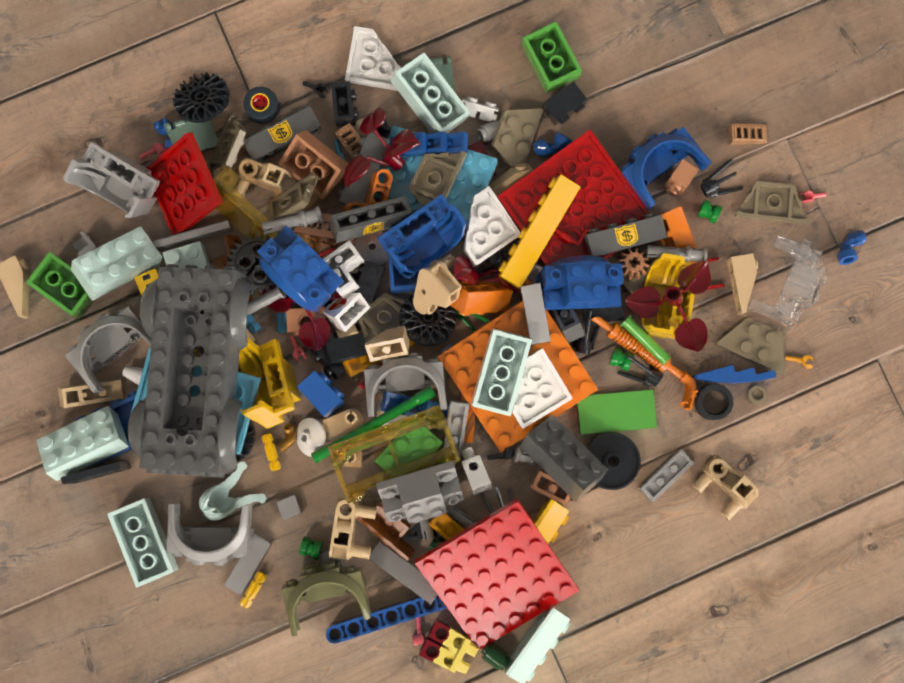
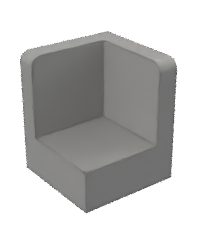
(84, 244)

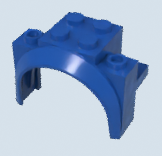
(656, 158)
(423, 237)
(298, 270)
(586, 283)

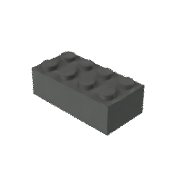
(563, 458)

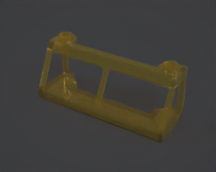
(240, 211)
(342, 451)

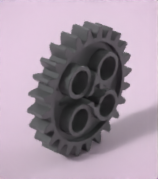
(245, 254)

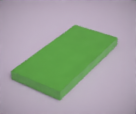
(617, 412)

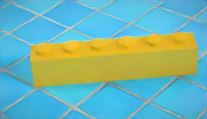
(539, 231)

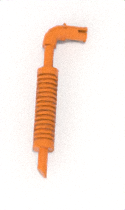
(629, 342)

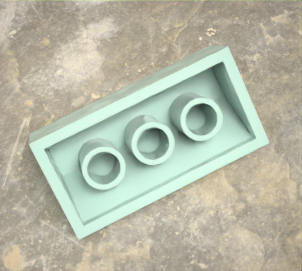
(536, 644)

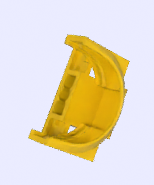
(661, 277)
(278, 383)

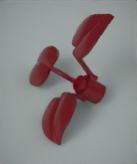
(401, 143)
(463, 271)
(697, 280)
(311, 334)

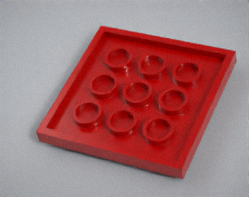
(185, 185)

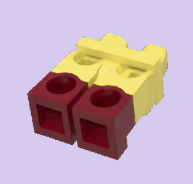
(453, 648)

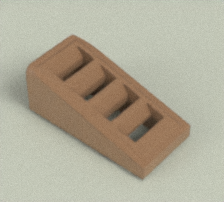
(342, 132)
(732, 132)

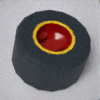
(259, 98)

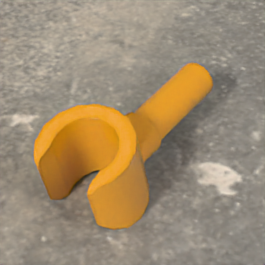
(801, 360)

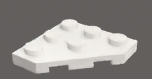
(370, 61)
(487, 227)
(539, 390)

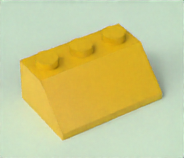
(550, 518)

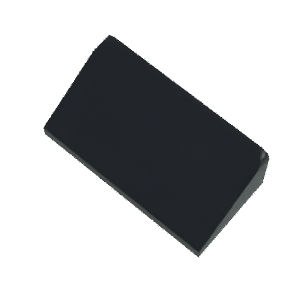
(346, 348)

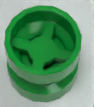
(709, 211)
(620, 359)
(311, 548)

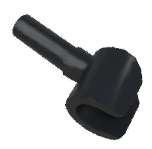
(319, 88)
(508, 454)

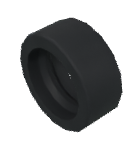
(728, 402)

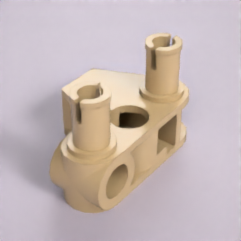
(261, 177)
(436, 286)
(341, 425)
(728, 481)
(346, 524)

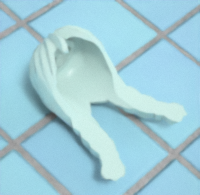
(215, 500)

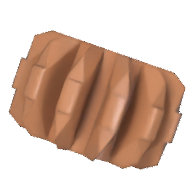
(639, 268)

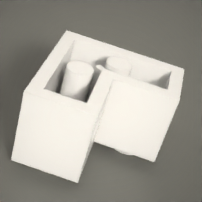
(342, 262)

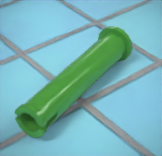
(655, 349)

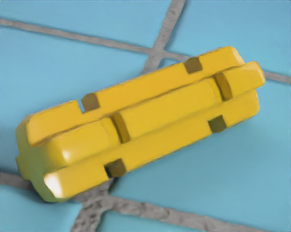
(271, 452)
(253, 589)

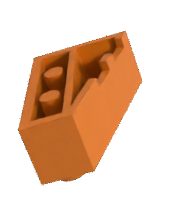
(677, 230)
(482, 298)

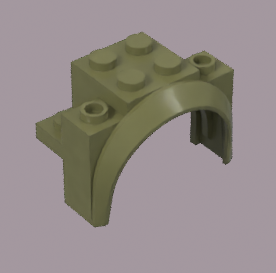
(321, 583)

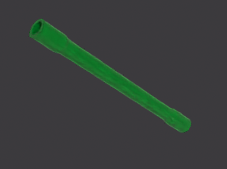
(419, 398)

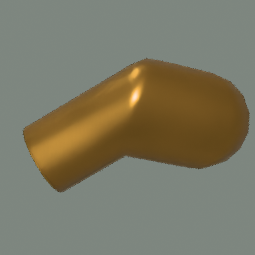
(290, 437)

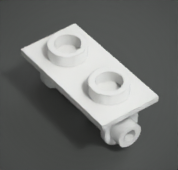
(486, 110)

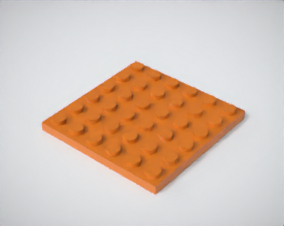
(465, 360)

